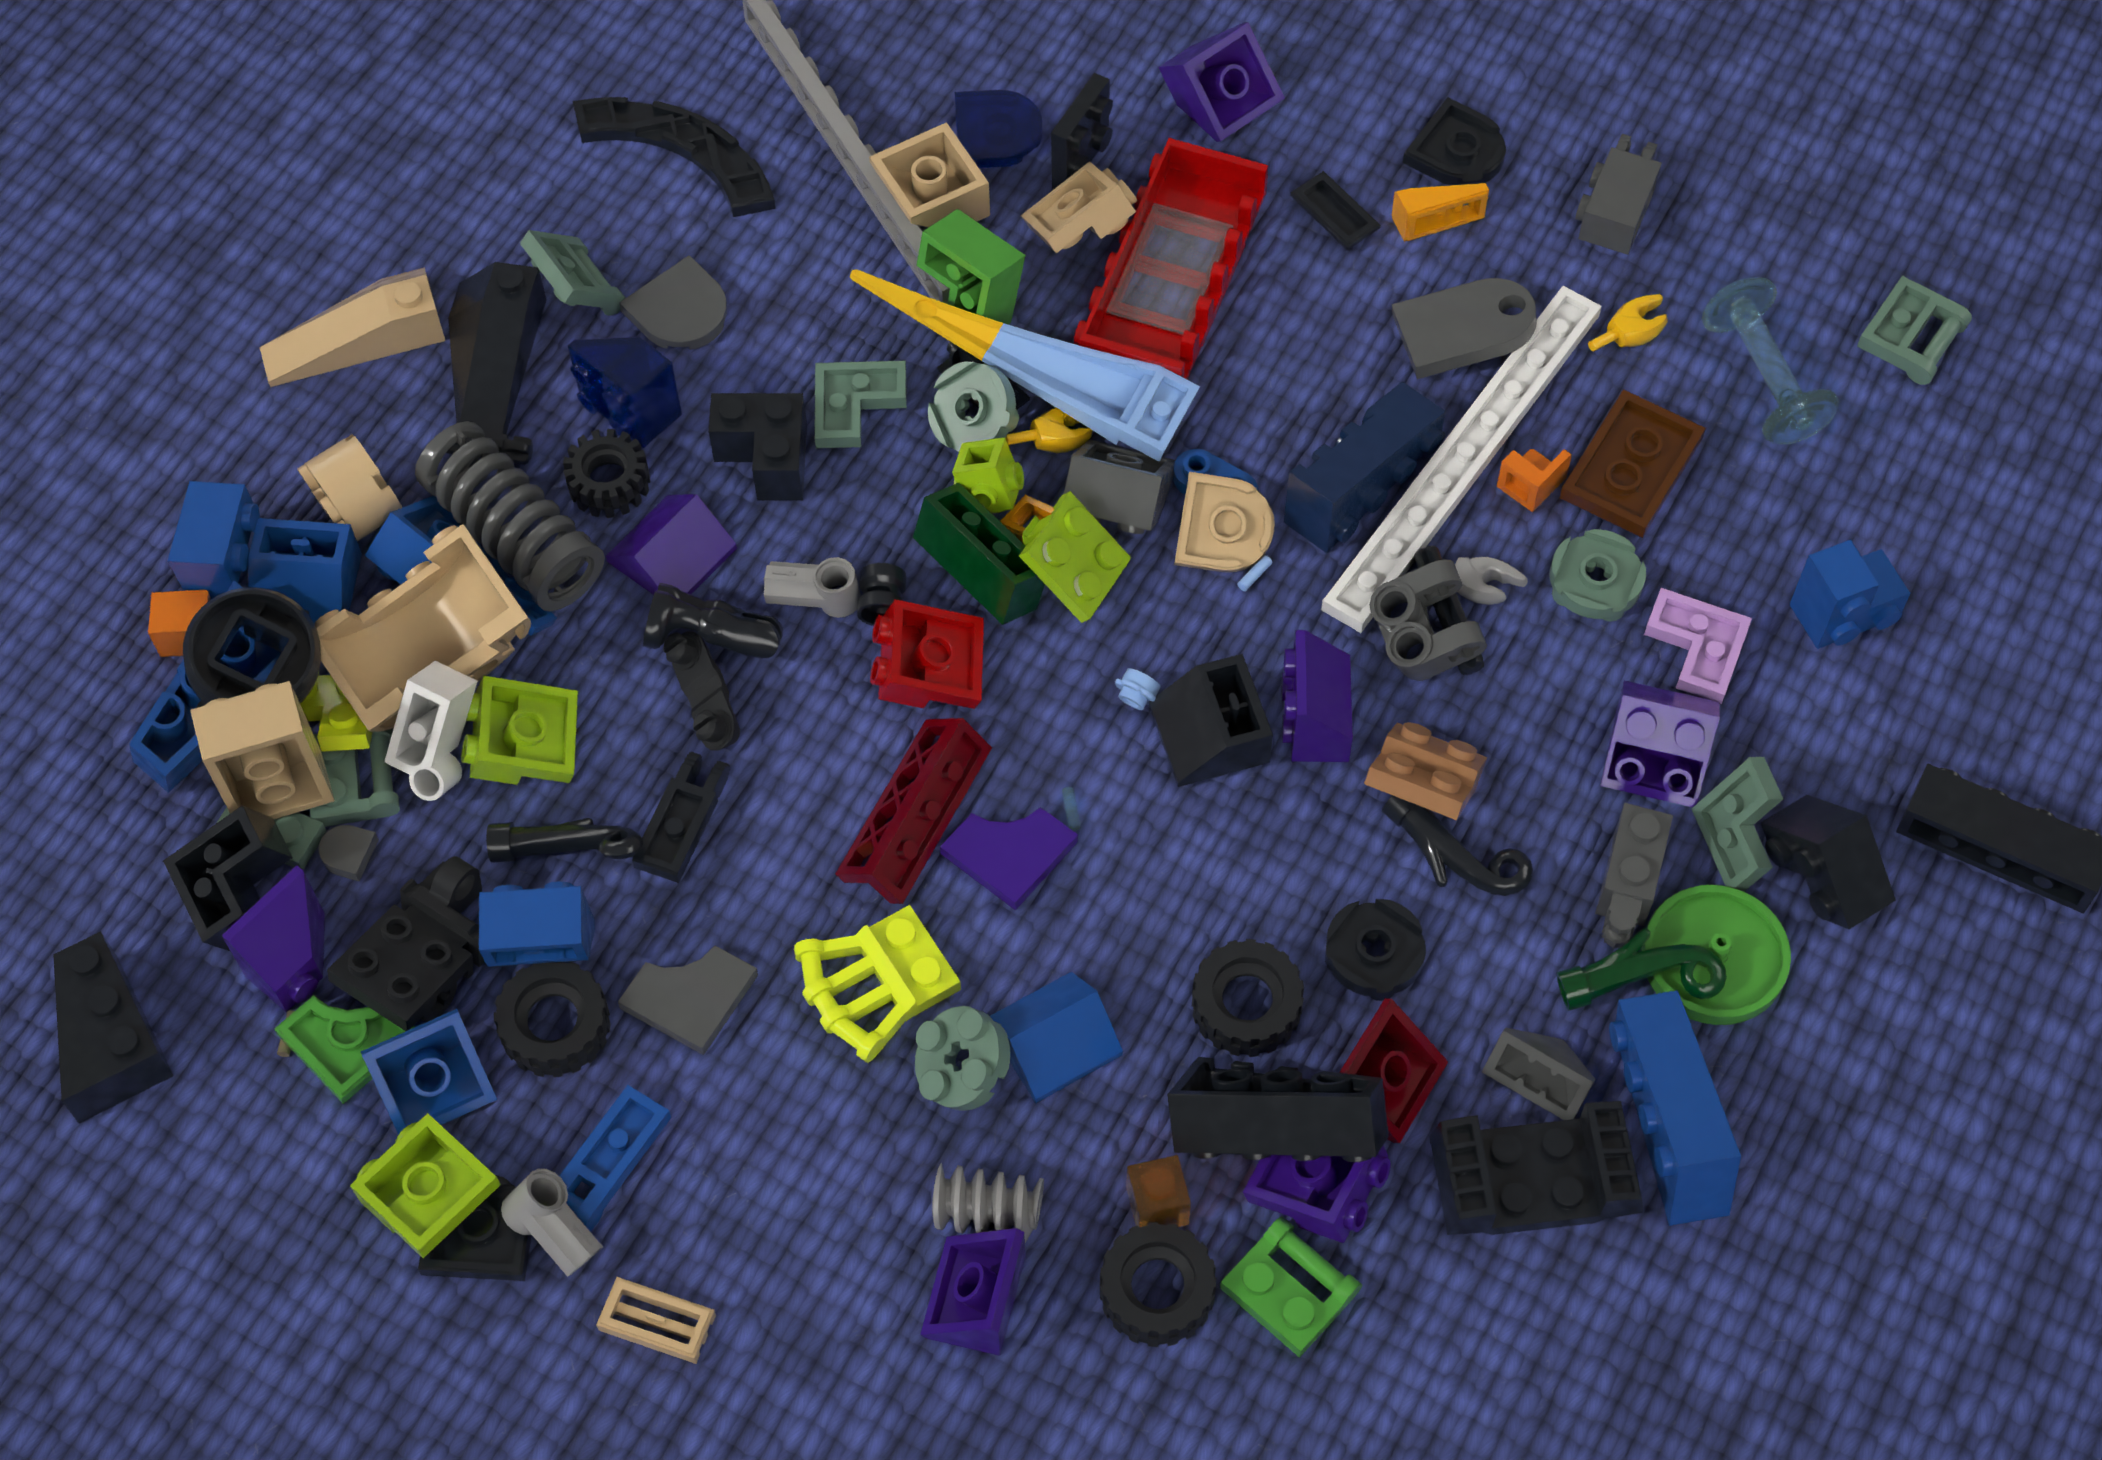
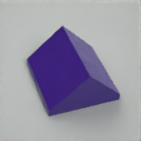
(673, 545)
(975, 1289)

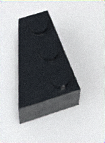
(102, 1031)

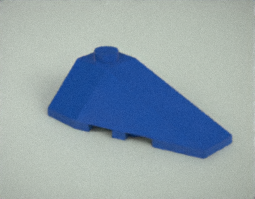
(410, 532)

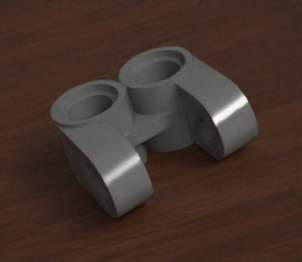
(1440, 650)

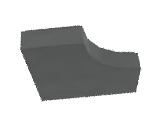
(692, 999)

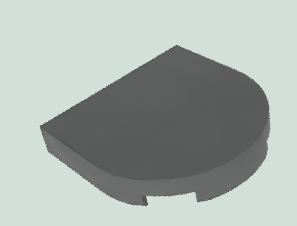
(678, 307)

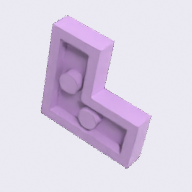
(1709, 634)

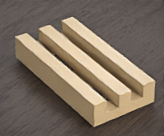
(669, 1346)

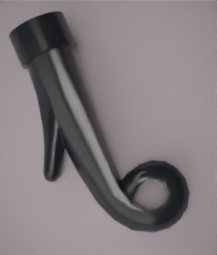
(508, 842)
(1443, 848)

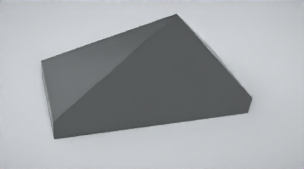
(1541, 1071)

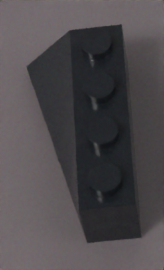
(1276, 1113)

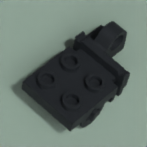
(417, 953)

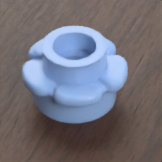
(1137, 689)

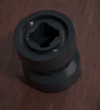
(880, 586)

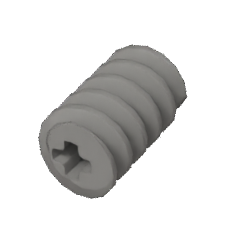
(985, 1202)

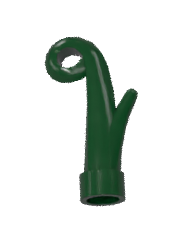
(1628, 965)

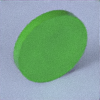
(1740, 934)

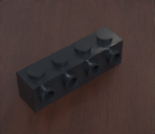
(2004, 837)

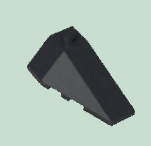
(492, 341)

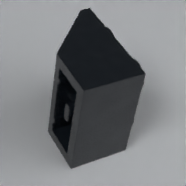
(1212, 722)

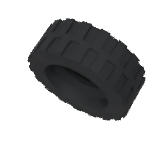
(1254, 960)
(558, 1055)
(1165, 1244)

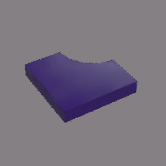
(1009, 855)

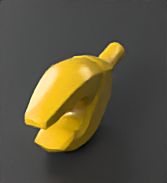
(1629, 328)
(1051, 433)

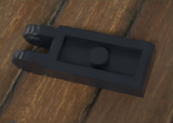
(680, 819)

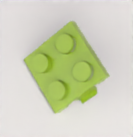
(1073, 556)

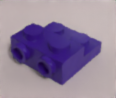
(1320, 1193)

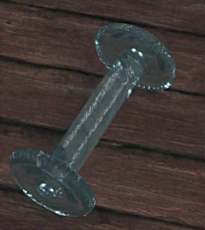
(1740, 308)

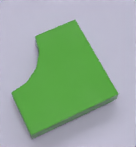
(332, 1042)

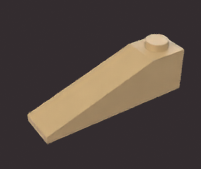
(369, 325)

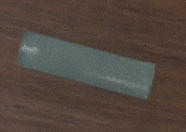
(1071, 808)

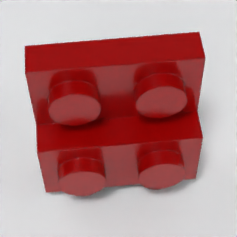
(928, 656)

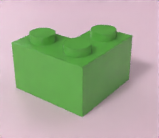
(973, 264)

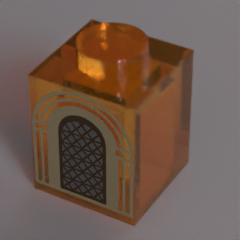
(1158, 1192)

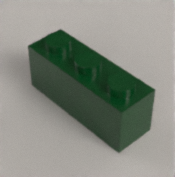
(978, 552)

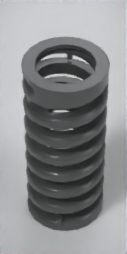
(454, 489)

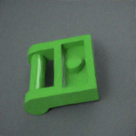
(1278, 1298)

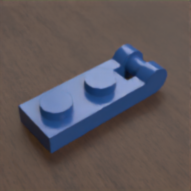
(613, 1152)

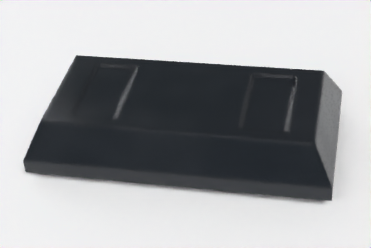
(1335, 210)

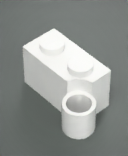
(430, 728)

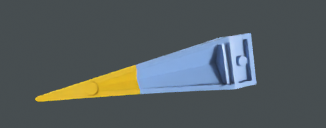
(1101, 390)

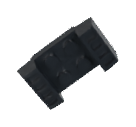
(1535, 1172)

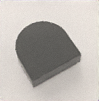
(347, 850)

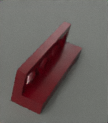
(920, 808)

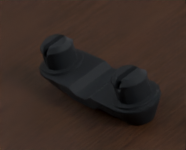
(705, 689)

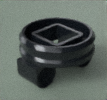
(266, 618)

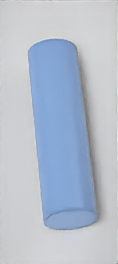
(1254, 573)

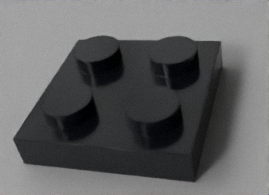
(1082, 130)

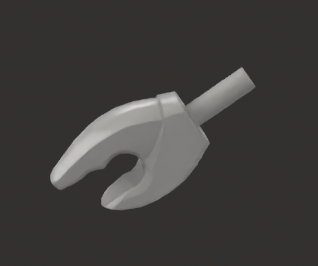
(1480, 570)

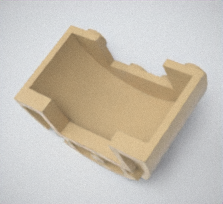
(443, 613)

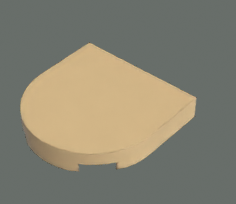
(1223, 524)

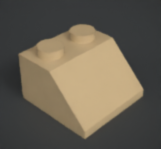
(933, 177)

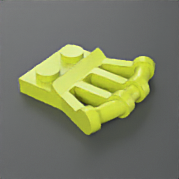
(903, 960)

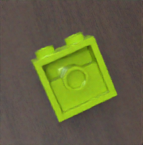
(521, 732)
(424, 1185)

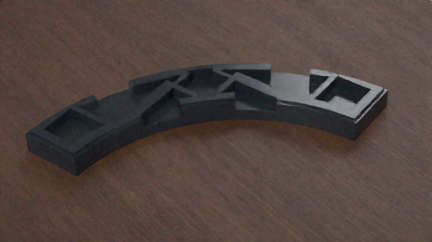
(684, 134)

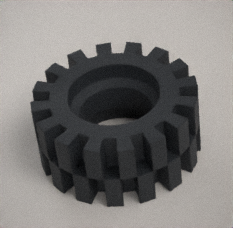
(601, 452)

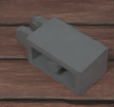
(1619, 196)
(1632, 872)

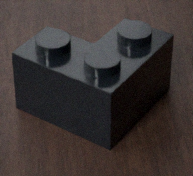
(764, 431)
(1834, 854)
(220, 869)

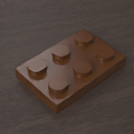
(1632, 463)

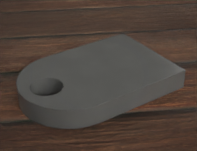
(1464, 324)

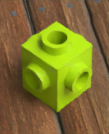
(989, 473)

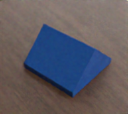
(1058, 1035)
(429, 1072)

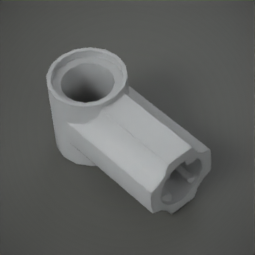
(812, 585)
(541, 1210)

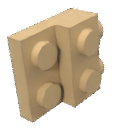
(1081, 202)

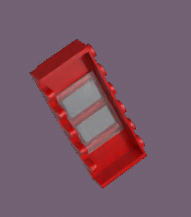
(1175, 257)

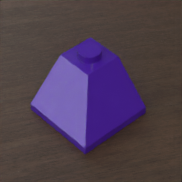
(1223, 81)
(282, 941)

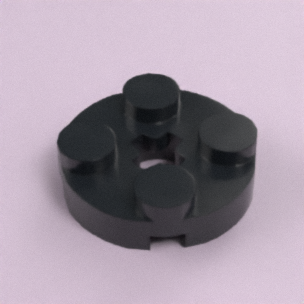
(1378, 975)

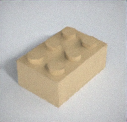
(262, 752)

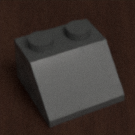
(1120, 484)

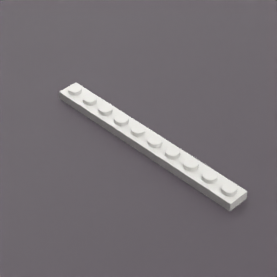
(1462, 457)

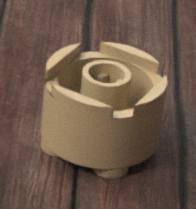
(350, 487)

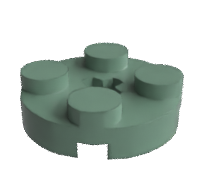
(984, 384)
(1597, 598)
(937, 1053)

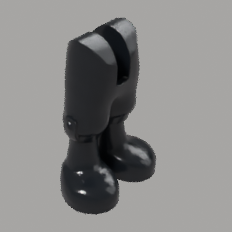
(714, 620)

